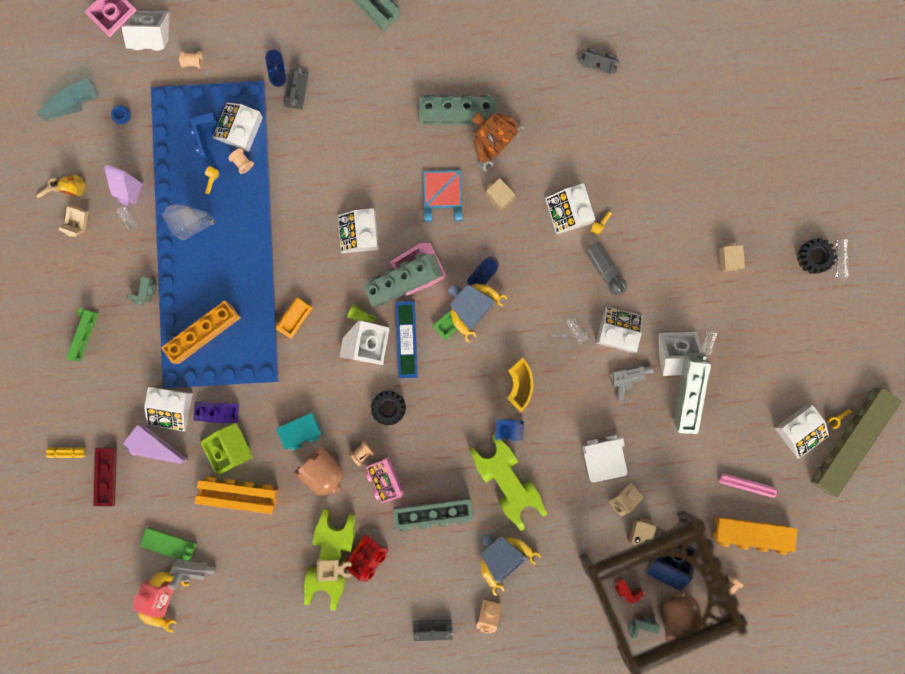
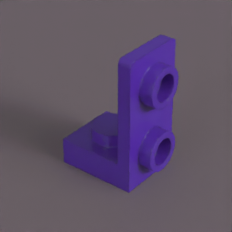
(216, 412)

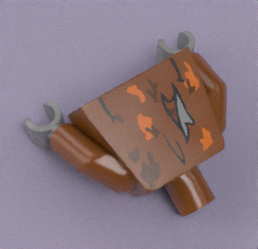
(493, 136)

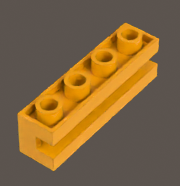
(201, 332)
(237, 496)
(754, 534)

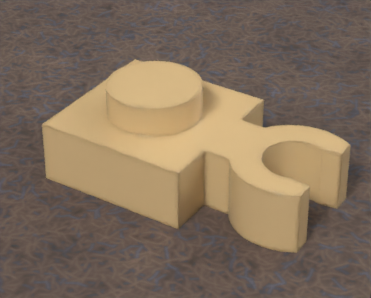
(329, 570)

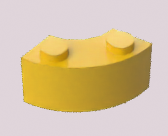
(521, 385)

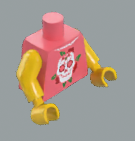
(154, 600)

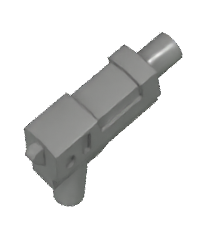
(625, 378)
(183, 570)

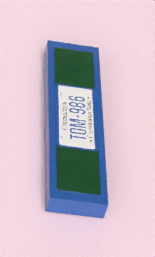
(406, 339)

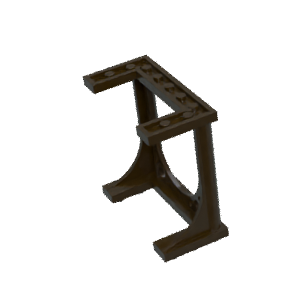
(686, 531)

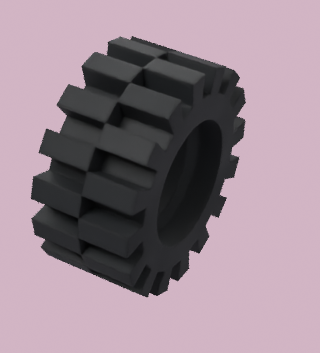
(828, 256)
(376, 408)

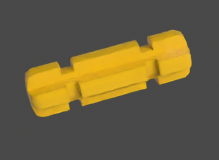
(65, 452)

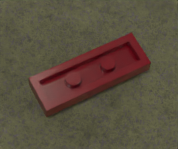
(105, 477)

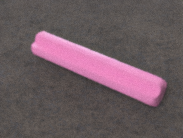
(748, 485)

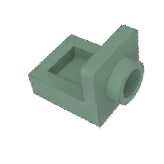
(146, 290)
(647, 623)

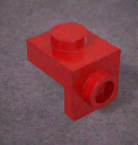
(623, 590)

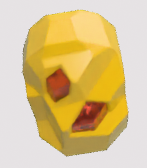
(72, 185)

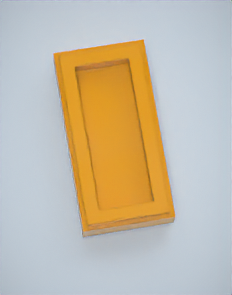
(293, 317)

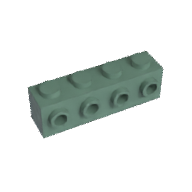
(454, 110)
(403, 280)
(433, 513)

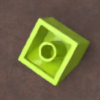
(226, 449)

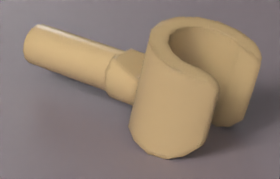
(49, 188)

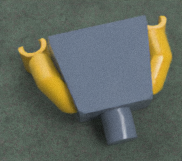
(471, 306)
(503, 558)

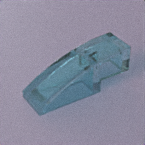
(69, 100)

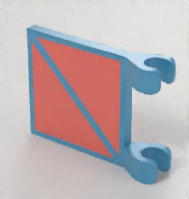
(442, 190)

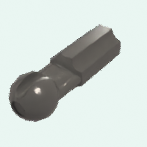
(606, 269)

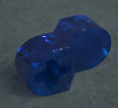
(276, 77)
(489, 267)

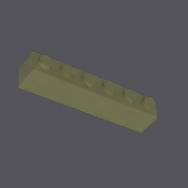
(855, 441)

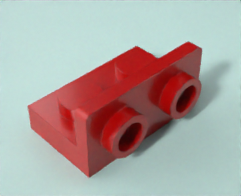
(366, 558)

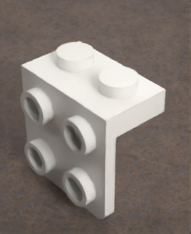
(605, 458)

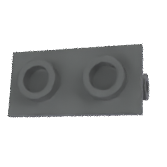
(606, 62)
(296, 89)
(432, 630)

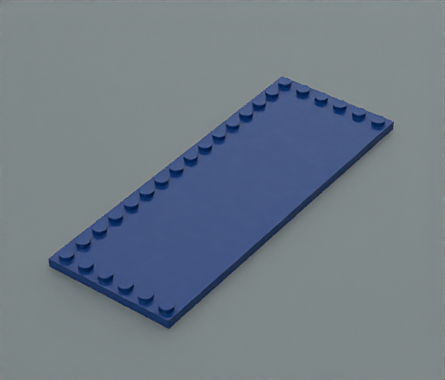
(228, 258)

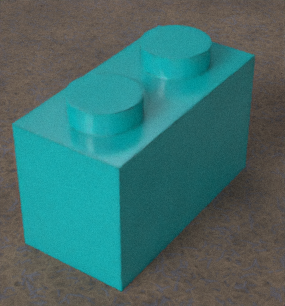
(299, 431)

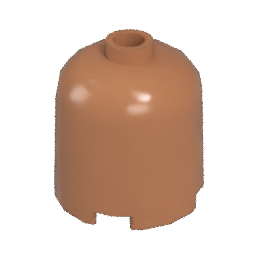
(320, 472)
(680, 614)

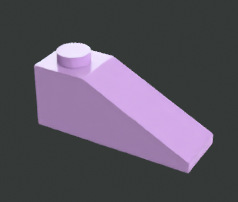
(123, 186)
(148, 444)

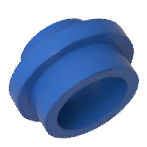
(120, 115)

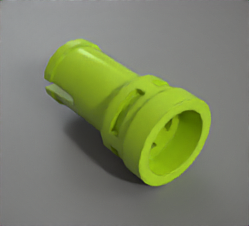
(358, 314)

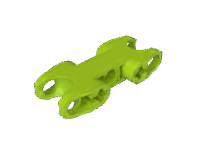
(516, 495)
(332, 544)

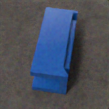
(509, 430)

